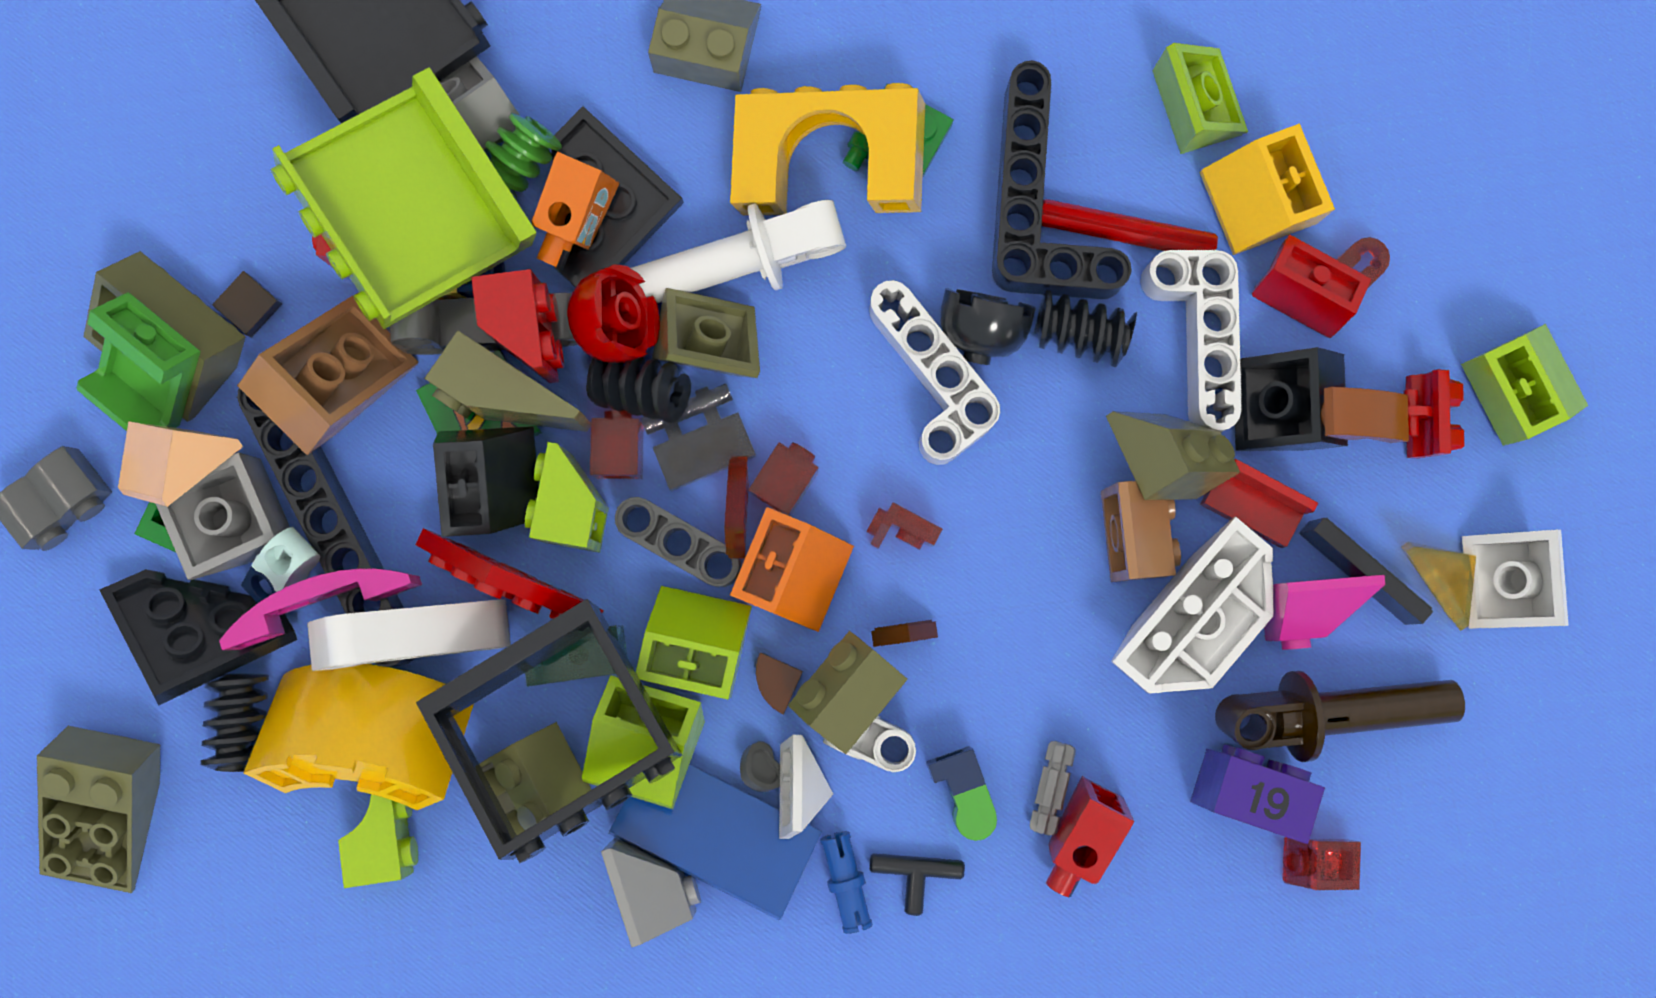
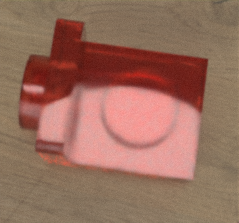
(912, 528)
(1322, 864)

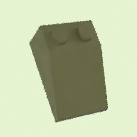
(482, 383)

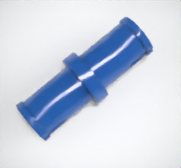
(846, 882)

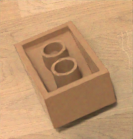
(325, 374)

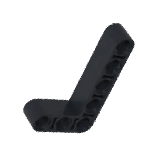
(1028, 201)

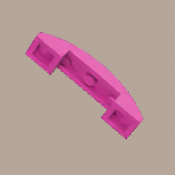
(264, 620)

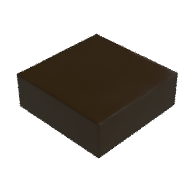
(247, 304)

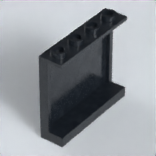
(372, 48)

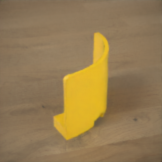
(355, 728)

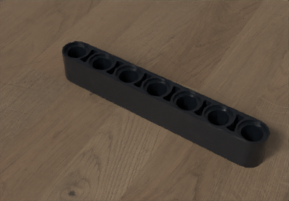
(313, 504)

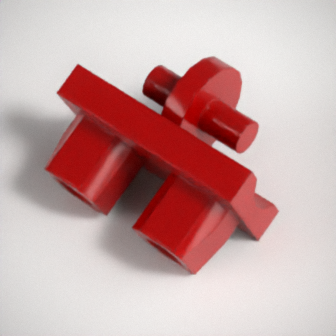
(1429, 414)

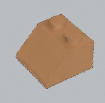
(1138, 534)

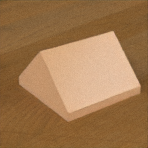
(169, 461)

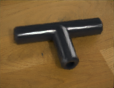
(916, 870)

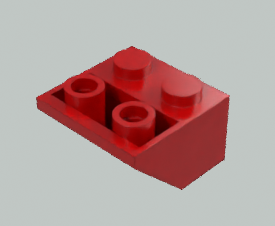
(518, 317)

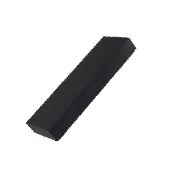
(1357, 563)

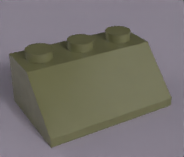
(181, 310)

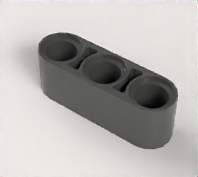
(655, 539)

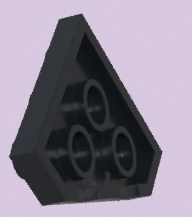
(637, 209)
(178, 628)

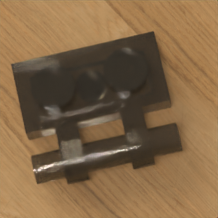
(703, 450)

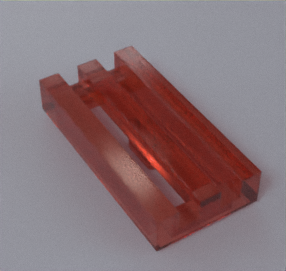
(736, 507)

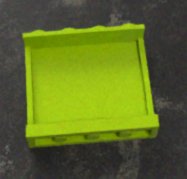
(404, 201)

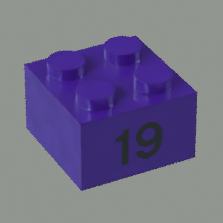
(1265, 797)

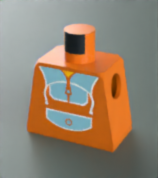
(574, 190)

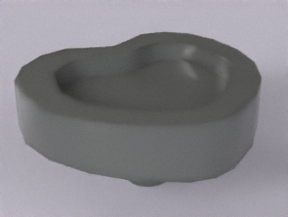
(759, 768)

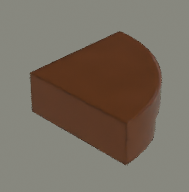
(904, 633)
(776, 681)

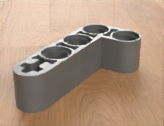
(435, 324)

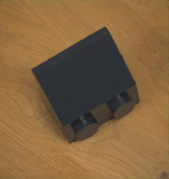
(1285, 399)

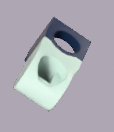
(281, 563)

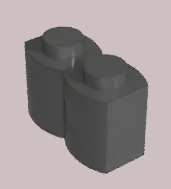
(51, 499)

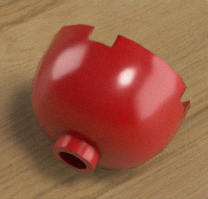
(613, 315)

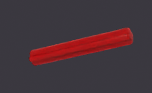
(1124, 228)

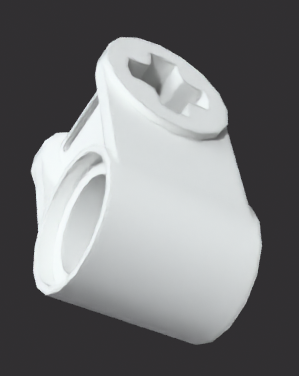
(869, 745)

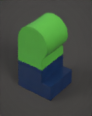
(973, 808)

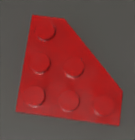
(495, 577)

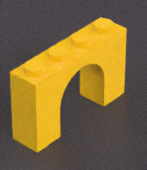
(774, 123)

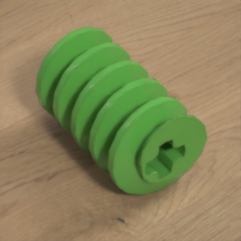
(522, 152)

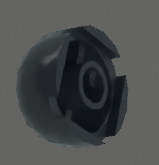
(984, 324)

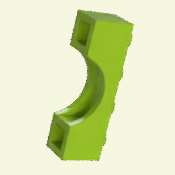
(379, 846)

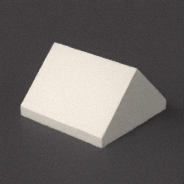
(1517, 580)

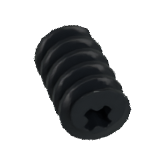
(1084, 328)
(639, 388)
(233, 720)

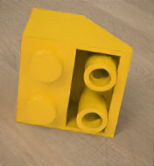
(1267, 190)

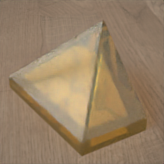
(1447, 576)

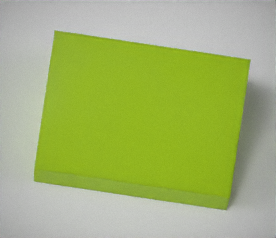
(1198, 96)

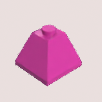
(1316, 608)

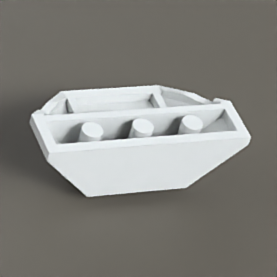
(1202, 615)

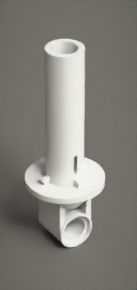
(766, 247)

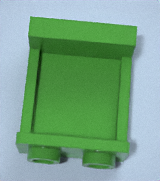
(142, 365)

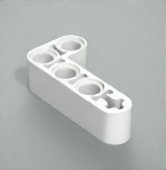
(1201, 340)
(925, 365)
(407, 633)

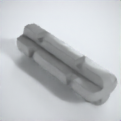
(1052, 788)

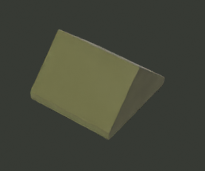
(708, 334)

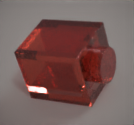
(616, 446)
(785, 478)

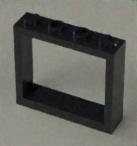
(504, 667)

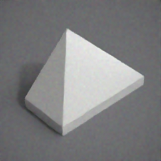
(801, 787)

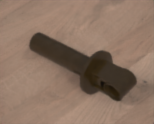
(1303, 717)

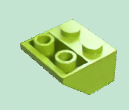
(1525, 386)
(567, 503)
(693, 642)
(622, 739)

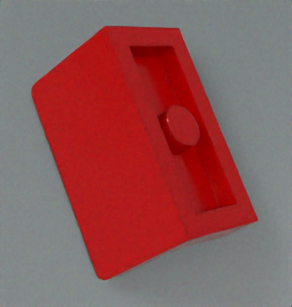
(1312, 287)
(1260, 503)

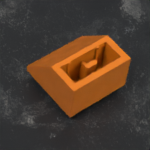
(792, 569)

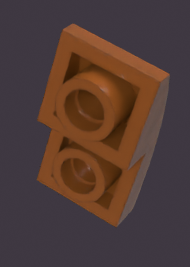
(1365, 414)

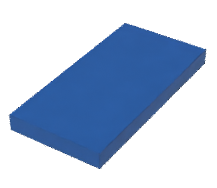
(721, 840)

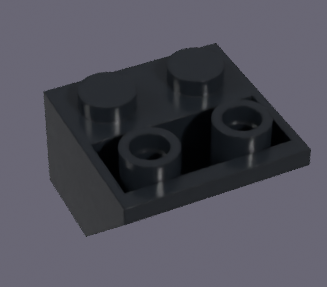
(484, 479)

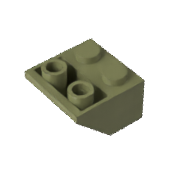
(535, 777)

